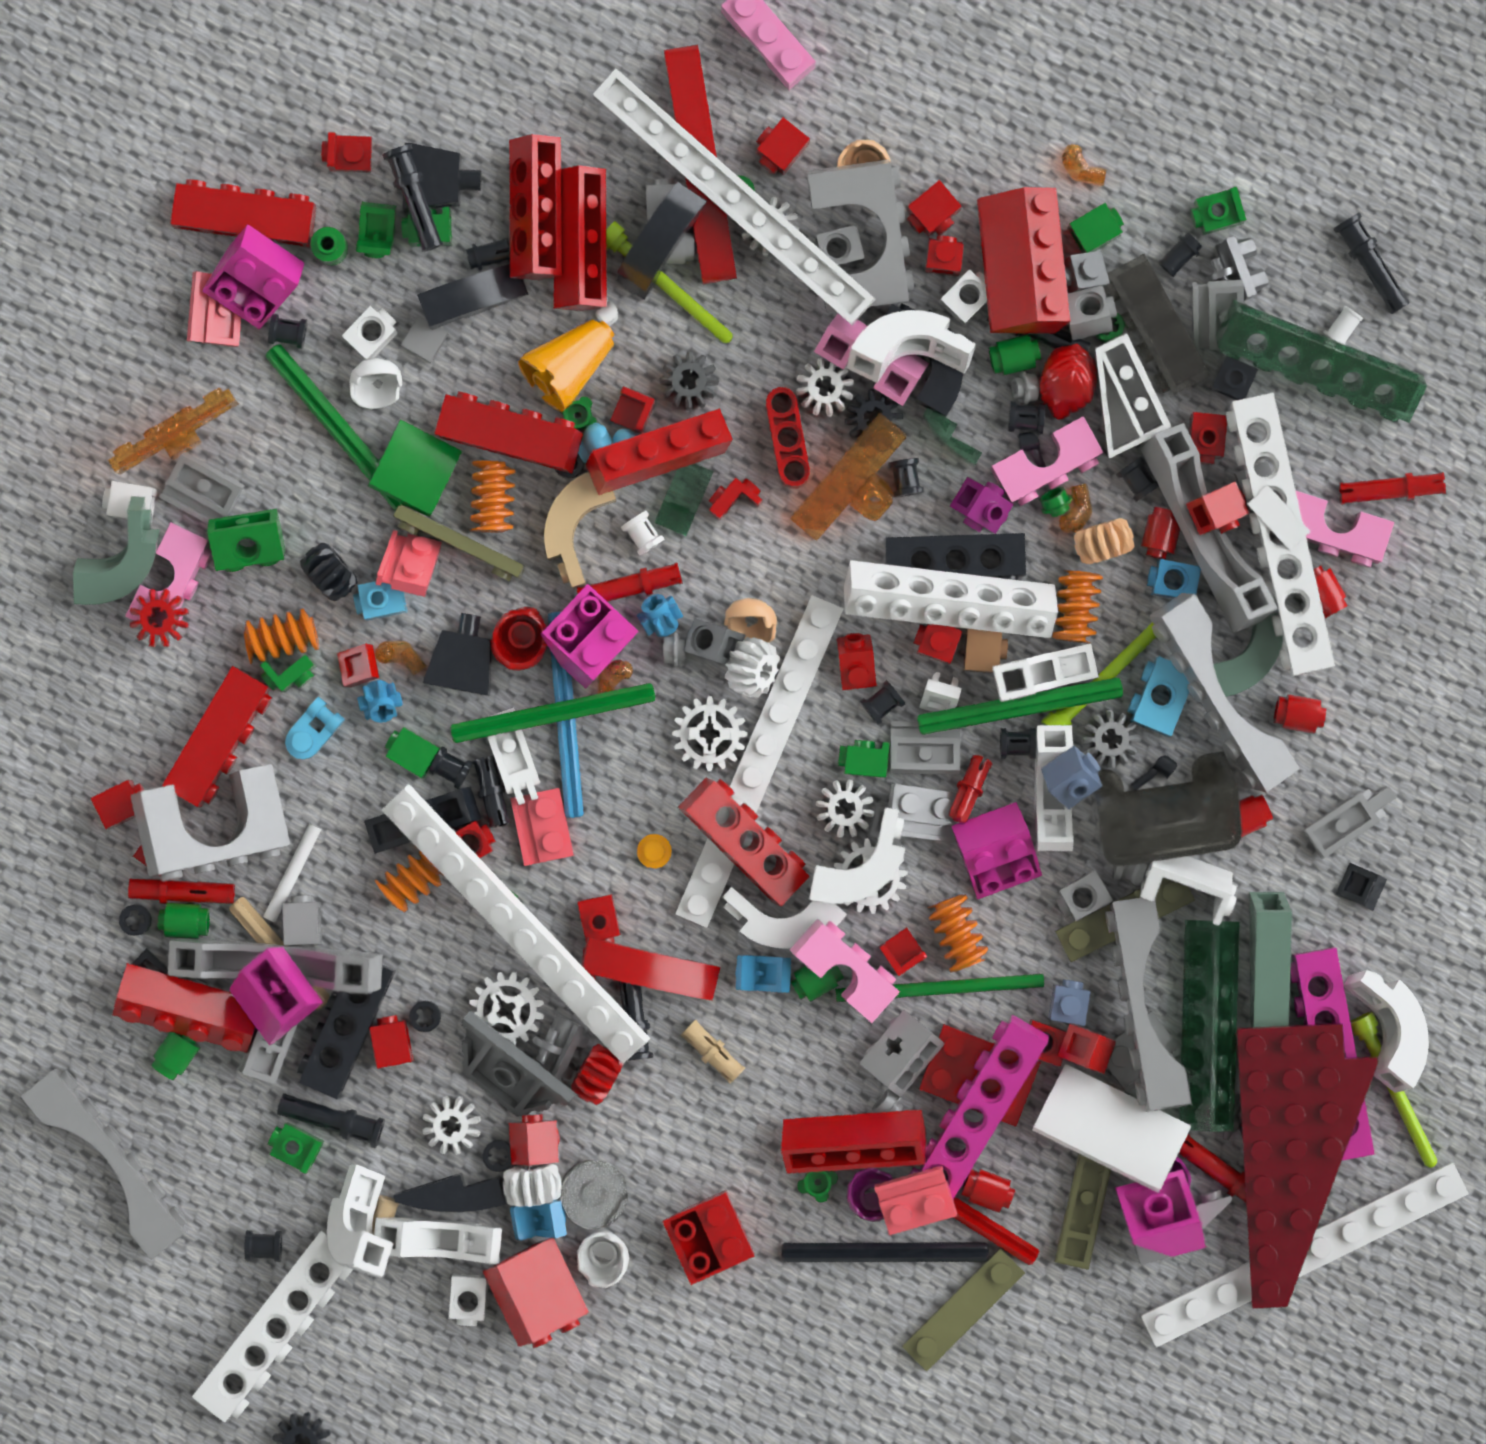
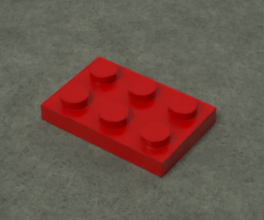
(956, 1063)

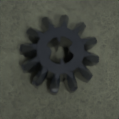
(869, 407)
(328, 571)
(311, 1431)

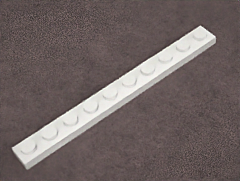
(734, 197)
(763, 751)
(515, 924)
(1328, 1244)

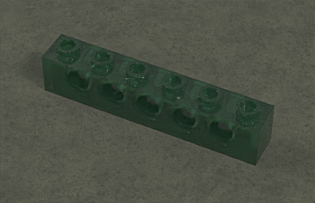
(1245, 321)
(1210, 1023)

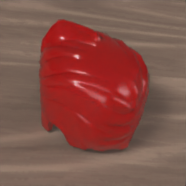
(1068, 380)
(518, 639)

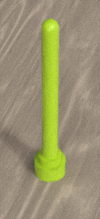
(617, 241)
(1064, 717)
(1366, 1030)

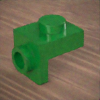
(376, 229)
(296, 674)

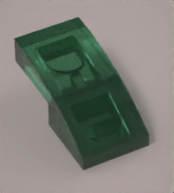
(943, 430)
(684, 498)

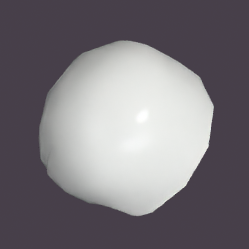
(367, 372)
(608, 1247)

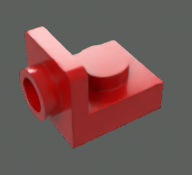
(347, 153)

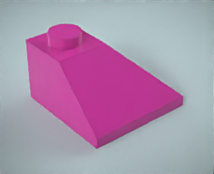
(1163, 1220)

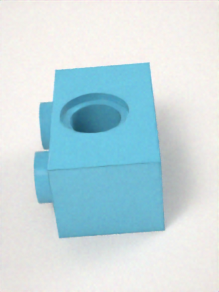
(1160, 717)

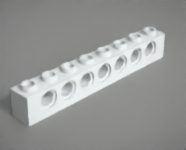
(1318, 655)

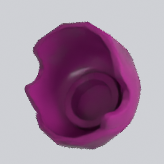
(866, 1205)

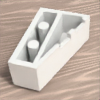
(1127, 397)

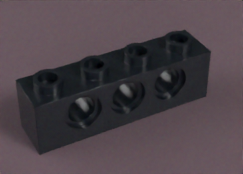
(1008, 547)
(333, 1079)

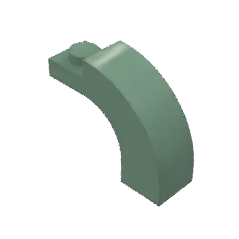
(115, 577)
(1253, 663)

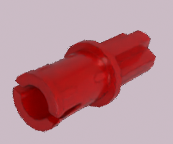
(969, 789)

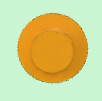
(654, 851)

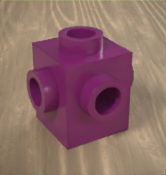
(982, 505)

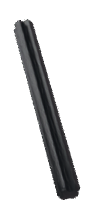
(886, 1252)

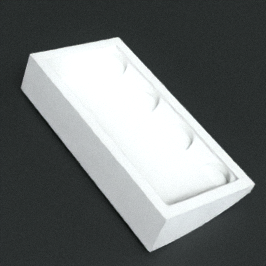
(1111, 1128)

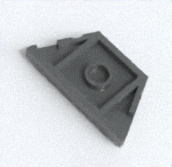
(507, 1071)

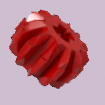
(169, 624)
(596, 1075)

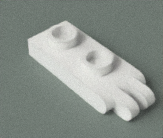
(514, 762)

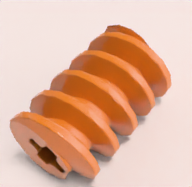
(492, 496)
(1077, 606)
(280, 636)
(410, 881)
(958, 932)

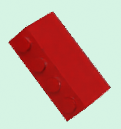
(1023, 261)

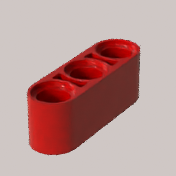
(792, 421)

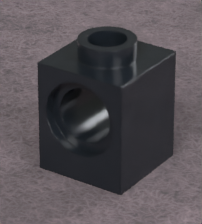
(1233, 378)

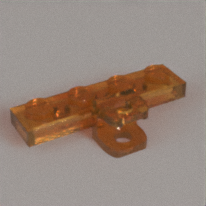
(175, 433)
(853, 481)

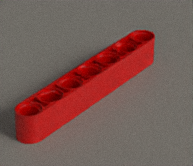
(693, 115)

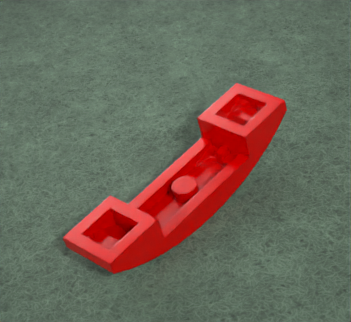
(650, 969)

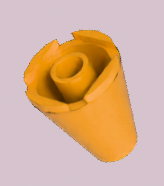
(567, 362)

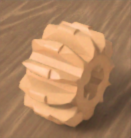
(1104, 541)

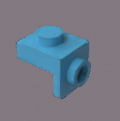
(763, 973)
(538, 1221)

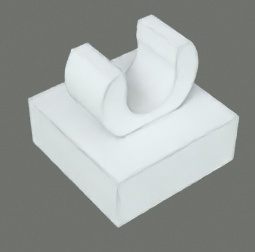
(939, 695)

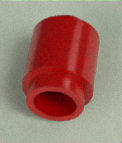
(1160, 533)
(1329, 591)
(1299, 713)
(1254, 814)
(988, 1190)

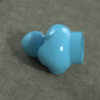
(597, 437)

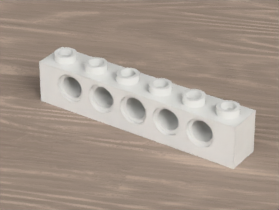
(950, 599)
(214, 1392)

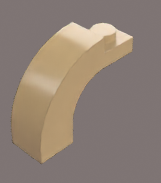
(563, 517)

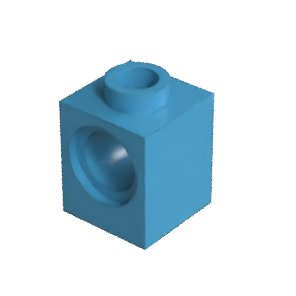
(1189, 574)

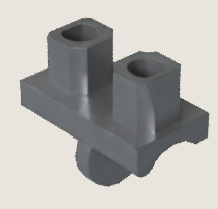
(1232, 265)
(559, 1047)

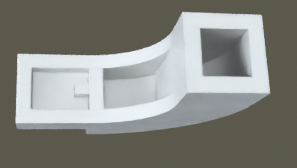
(904, 335)
(1045, 671)
(1052, 818)
(855, 884)
(779, 931)
(1402, 1025)
(350, 1224)
(440, 1239)

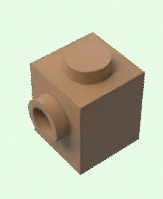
(983, 650)

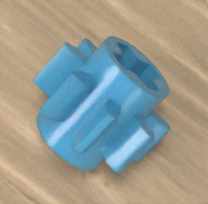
(659, 615)
(379, 701)

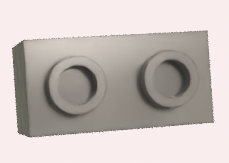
(901, 1069)

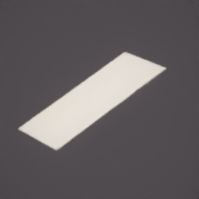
(1278, 517)

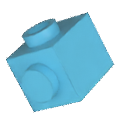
(379, 601)

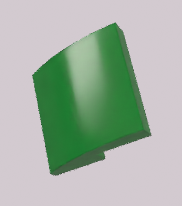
(414, 468)

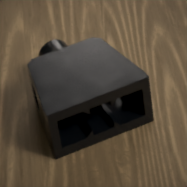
(443, 176)
(462, 659)

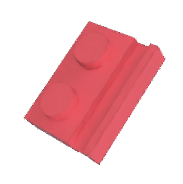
(210, 320)
(409, 563)
(542, 827)
(915, 1200)

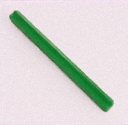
(325, 413)
(1020, 706)
(552, 713)

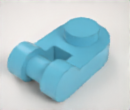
(303, 739)

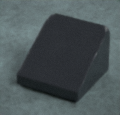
(1361, 886)

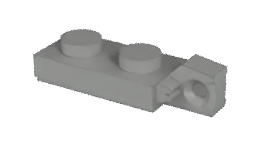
(1348, 821)

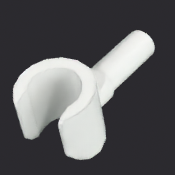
(607, 314)

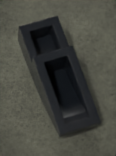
(470, 296)
(455, 809)
(453, 1195)

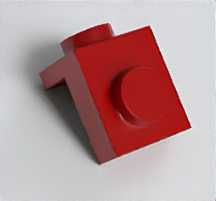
(724, 498)
(856, 661)

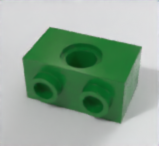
(259, 526)

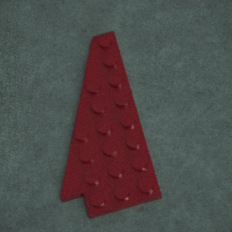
(1295, 1129)

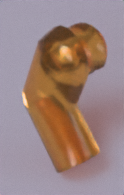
(1079, 169)
(1080, 511)
(400, 652)
(613, 675)

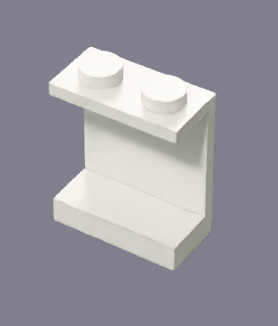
(1196, 875)

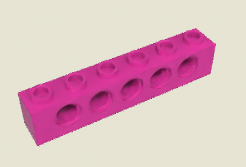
(1333, 1000)
(1028, 1044)

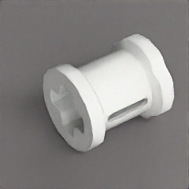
(642, 533)

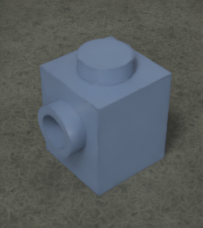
(1072, 776)
(1069, 1003)

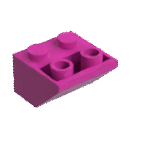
(254, 277)
(587, 636)
(997, 850)
(274, 993)

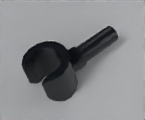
(1030, 442)
(1163, 766)

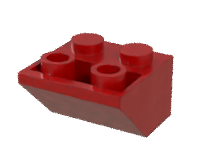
(708, 1237)

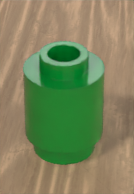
(337, 253)
(1014, 355)
(184, 920)
(813, 986)
(174, 1055)

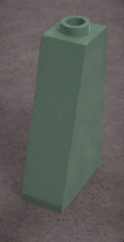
(1269, 958)

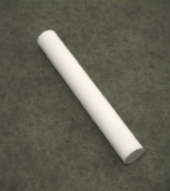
(292, 873)

